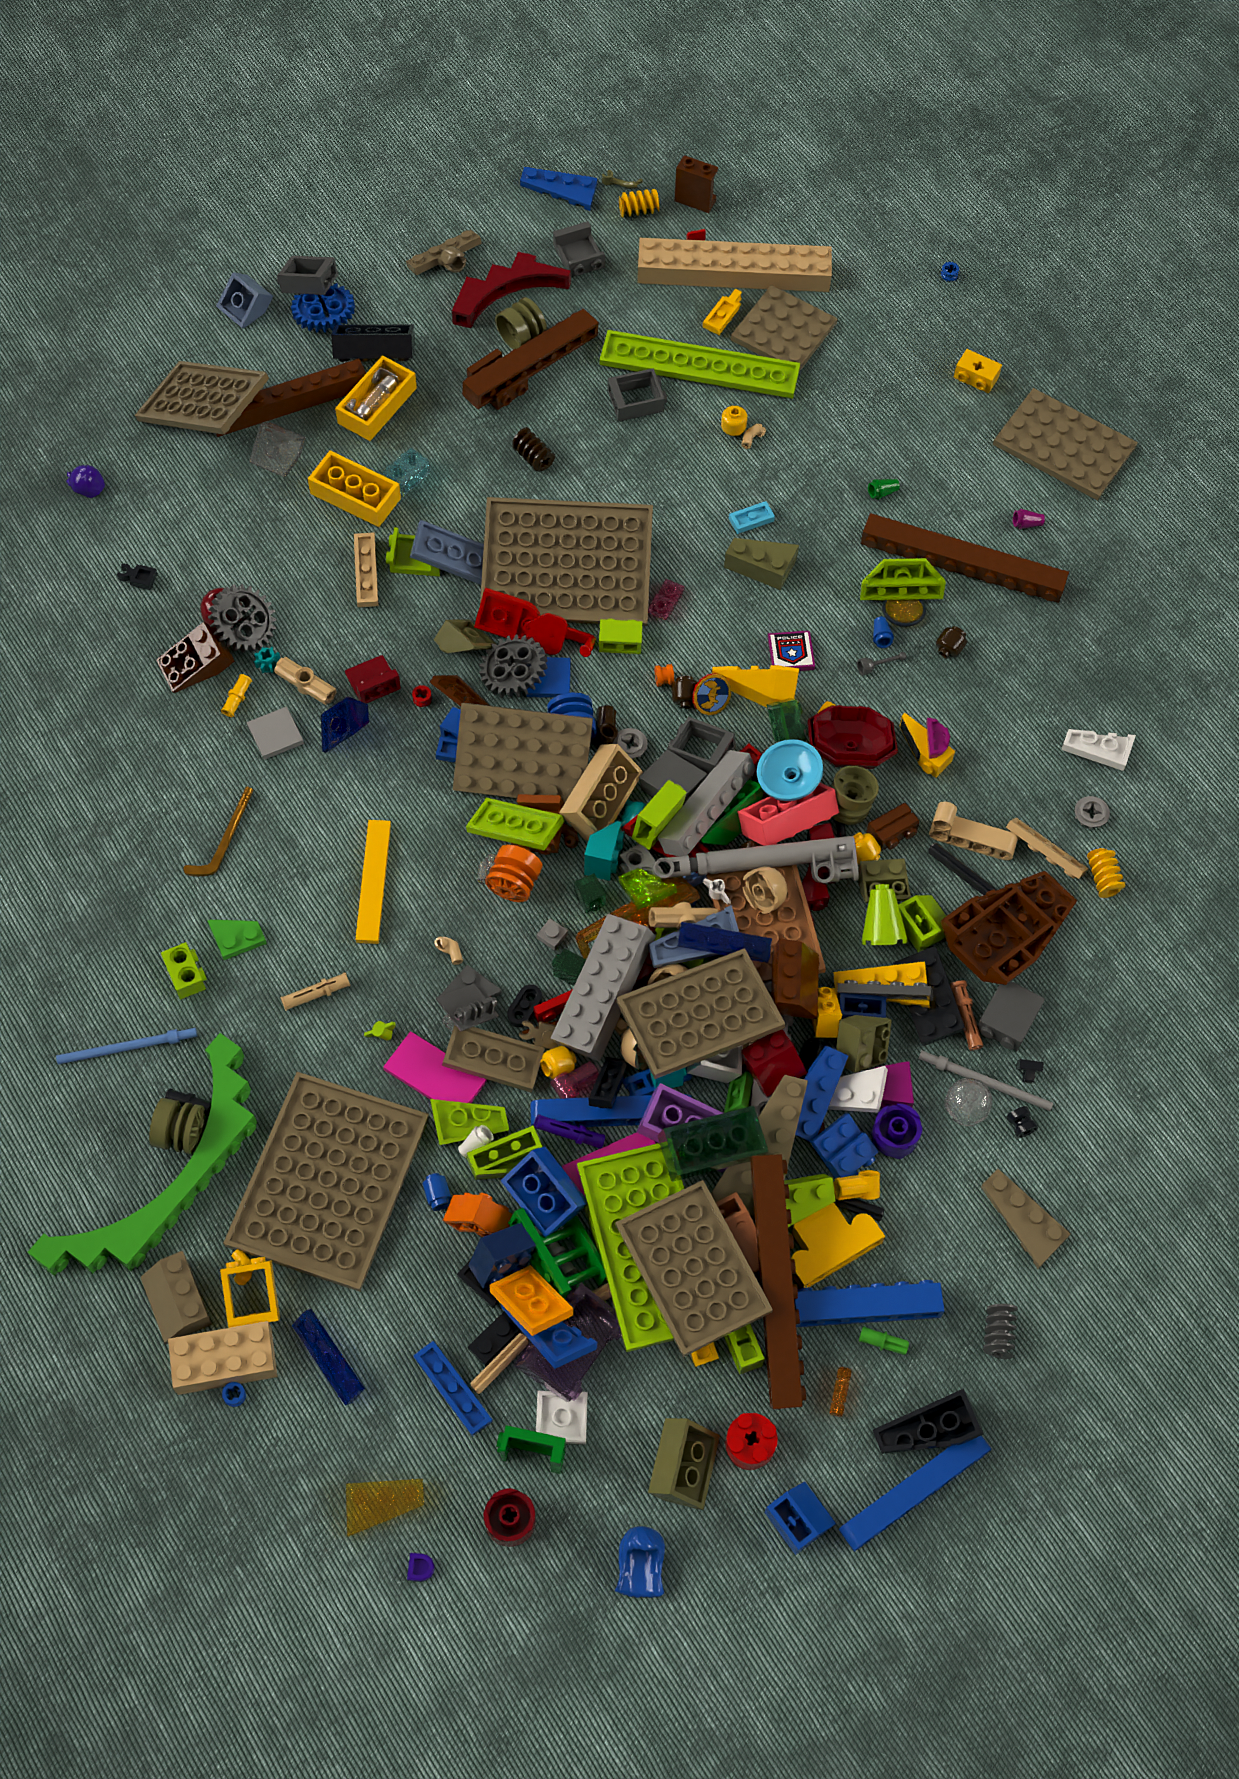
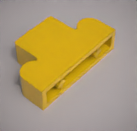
(831, 1243)

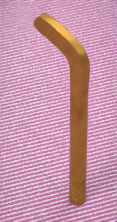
(214, 865)

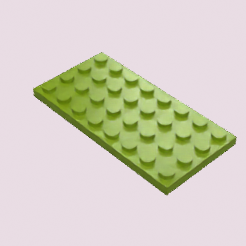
(614, 1190)

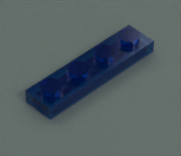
(723, 941)
(328, 1357)

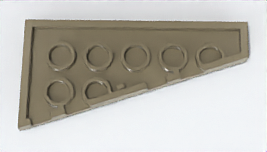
(779, 1127)

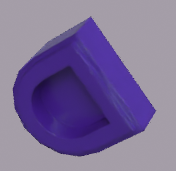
(420, 1567)

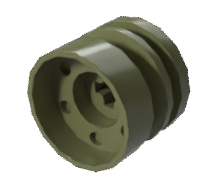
(520, 323)
(855, 794)
(176, 1125)

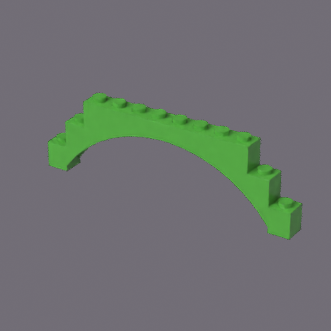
(138, 1233)

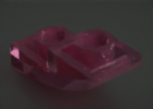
(666, 599)

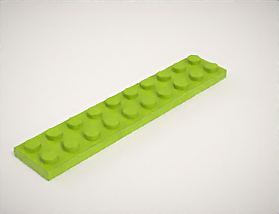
(700, 364)

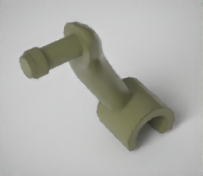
(609, 179)

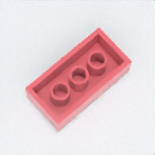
(776, 820)

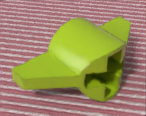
(381, 1030)

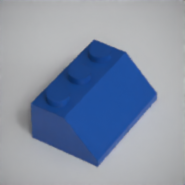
(544, 1191)

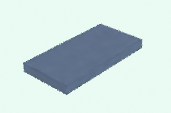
(448, 551)

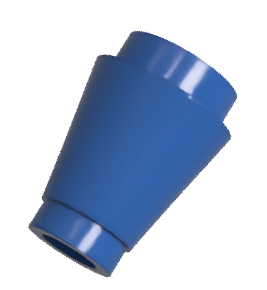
(882, 633)

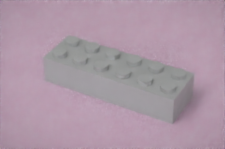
(607, 974)

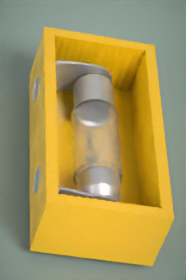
(376, 398)

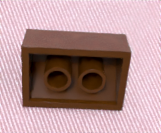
(795, 979)

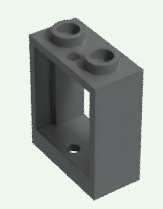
(307, 275)
(634, 381)
(721, 737)

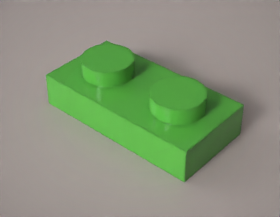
(739, 1092)

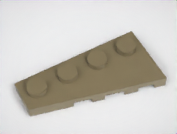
(1033, 1226)

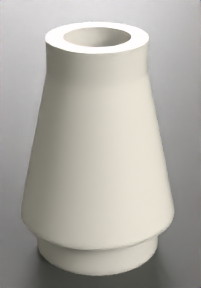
(477, 1138)

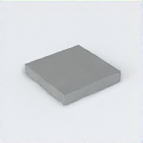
(275, 733)

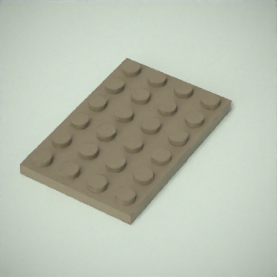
(202, 397)
(1065, 443)
(520, 751)
(700, 1013)
(693, 1268)

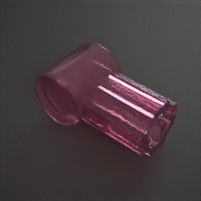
(570, 1084)

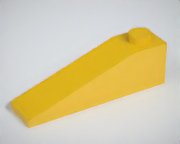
(761, 685)

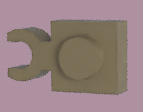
(541, 1034)

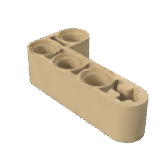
(971, 834)

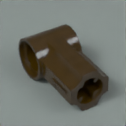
(605, 726)

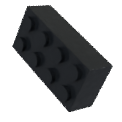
(373, 341)

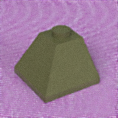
(461, 636)

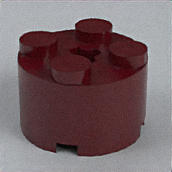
(495, 1512)

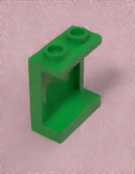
(532, 1442)

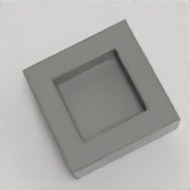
(552, 934)

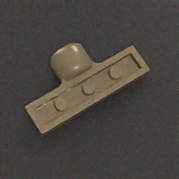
(447, 254)

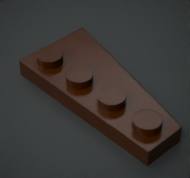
(456, 689)

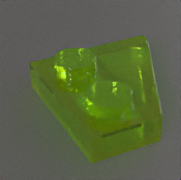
(645, 888)

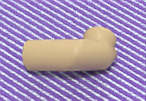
(749, 434)
(450, 947)

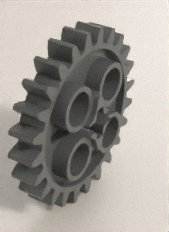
(228, 603)
(512, 660)

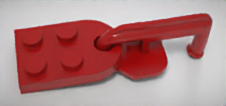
(512, 616)

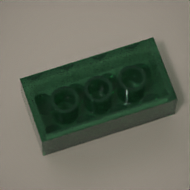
(712, 1143)

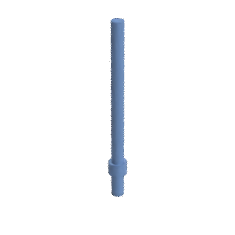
(172, 1036)

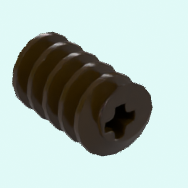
(533, 450)

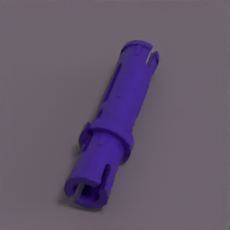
(578, 1134)

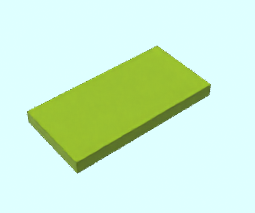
(515, 824)

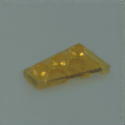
(380, 1501)

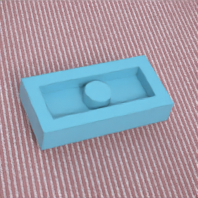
(751, 517)

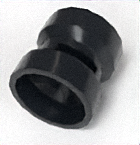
(1022, 1122)

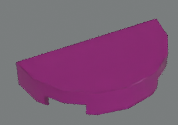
(937, 737)

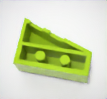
(501, 1156)
(809, 1195)

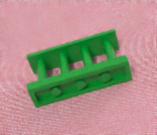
(548, 1265)

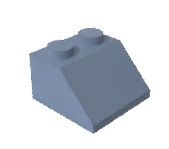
(244, 299)

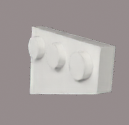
(860, 1091)

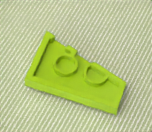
(458, 1119)

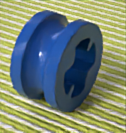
(950, 266)
(235, 1402)

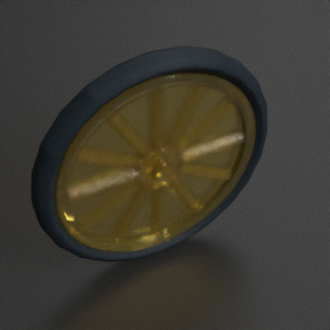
(904, 612)

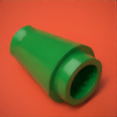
(882, 487)

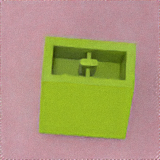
(922, 921)

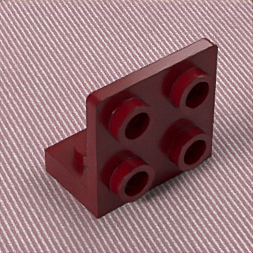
(373, 679)

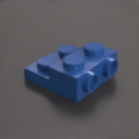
(844, 1147)

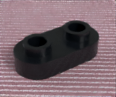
(522, 1006)

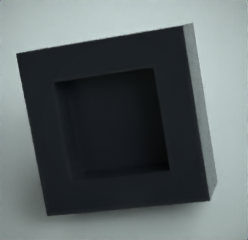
(1029, 1068)

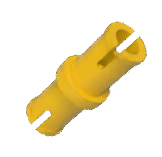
(236, 695)

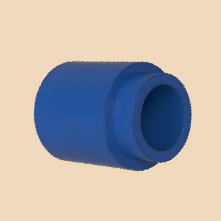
(437, 1191)

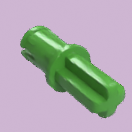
(884, 1341)

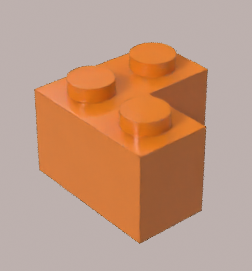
(476, 1214)

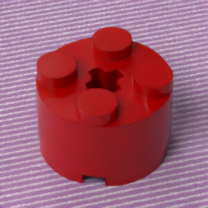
(737, 1438)

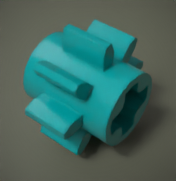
(266, 659)

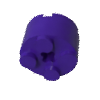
(884, 1130)

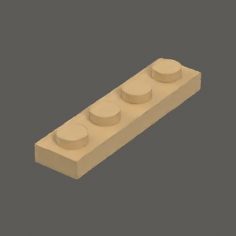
(366, 570)
(1054, 854)

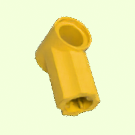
(864, 1185)

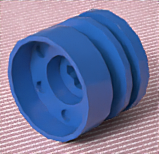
(573, 704)

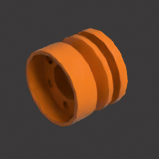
(513, 873)

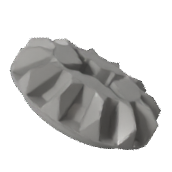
(640, 742)
(1100, 810)

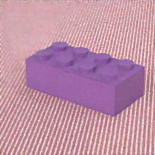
(670, 1109)

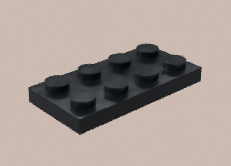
(943, 1016)

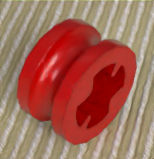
(419, 701)

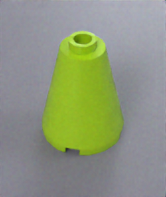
(883, 918)

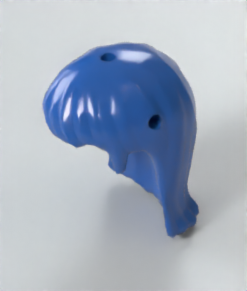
(641, 1563)

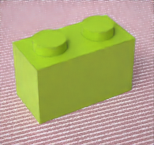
(620, 636)

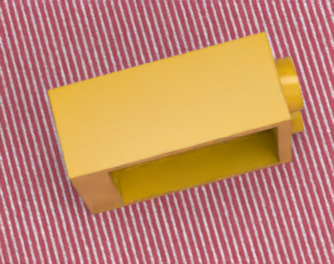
(236, 1267)

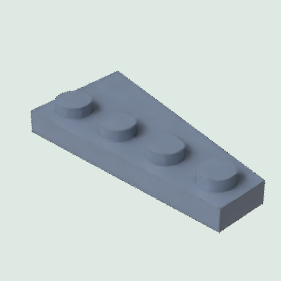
(666, 952)

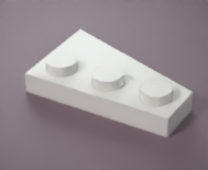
(1104, 749)

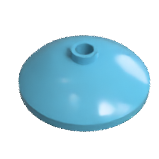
(789, 759)

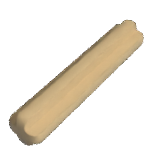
(499, 1363)

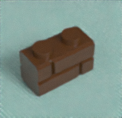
(894, 826)

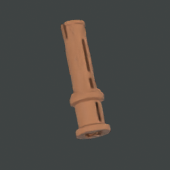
(964, 1004)

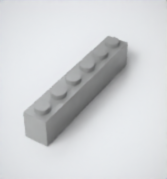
(706, 803)

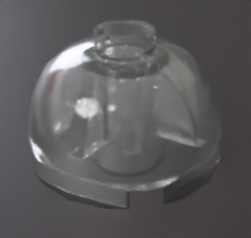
(968, 1101)

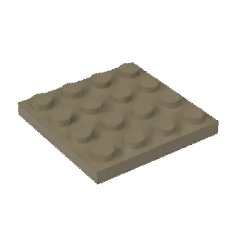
(783, 327)

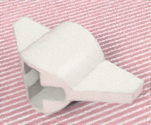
(717, 890)

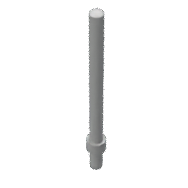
(942, 1063)

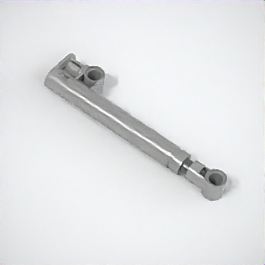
(831, 853)

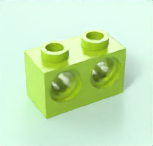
(181, 971)
(745, 1349)

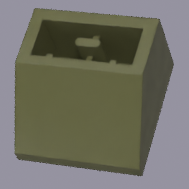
(884, 872)
(864, 1041)

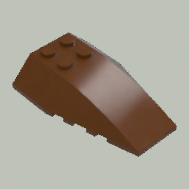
(1007, 927)

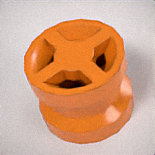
(664, 675)

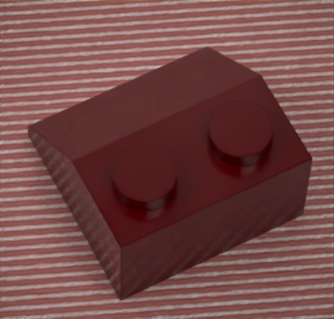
(771, 1060)

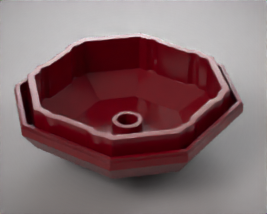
(852, 736)

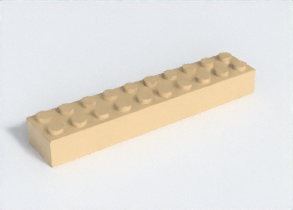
(734, 264)

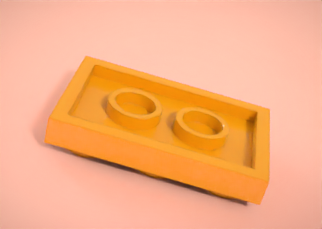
(531, 1300)

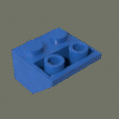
(799, 1517)

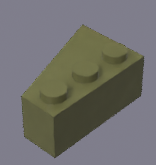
(761, 560)

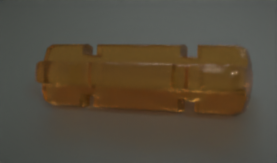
(840, 1391)

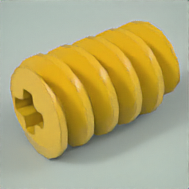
(638, 202)
(1105, 872)

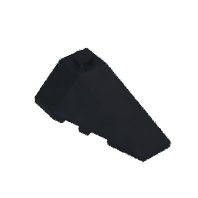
(938, 1424)

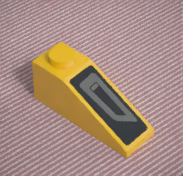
(917, 740)

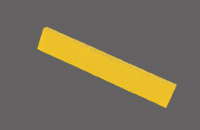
(373, 882)

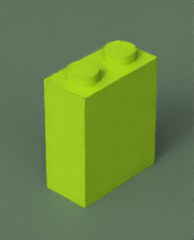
(658, 814)

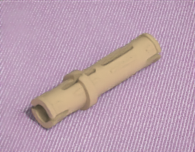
(315, 991)

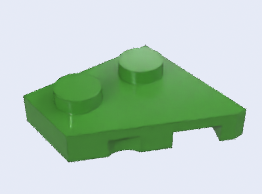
(236, 936)

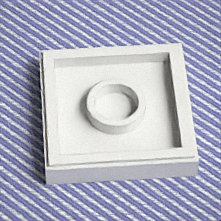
(562, 1417)

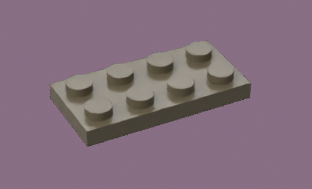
(494, 1057)

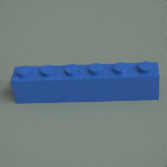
(869, 1304)

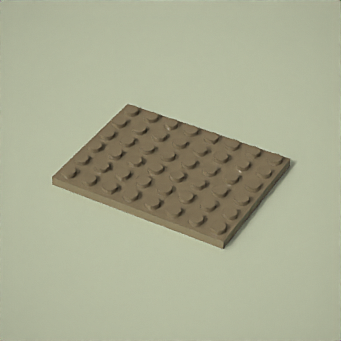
(570, 557)
(327, 1181)

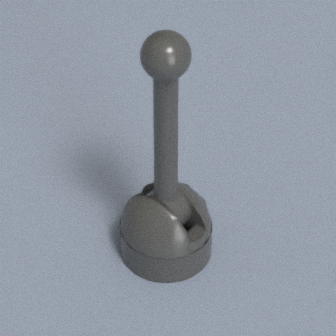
(866, 665)

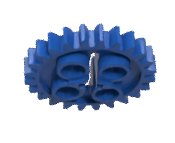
(309, 311)

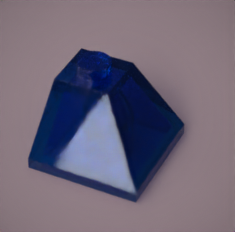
(342, 722)

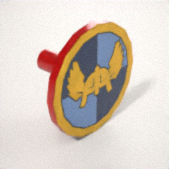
(711, 694)

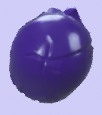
(86, 481)

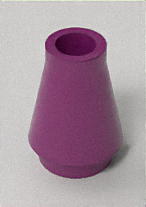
(1026, 519)

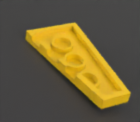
(904, 973)

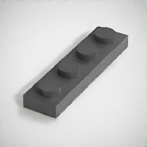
(895, 990)

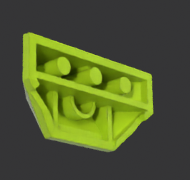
(903, 581)

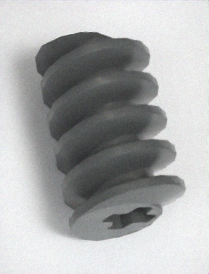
(998, 1330)

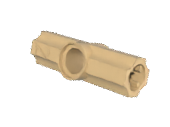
(314, 686)
(673, 916)

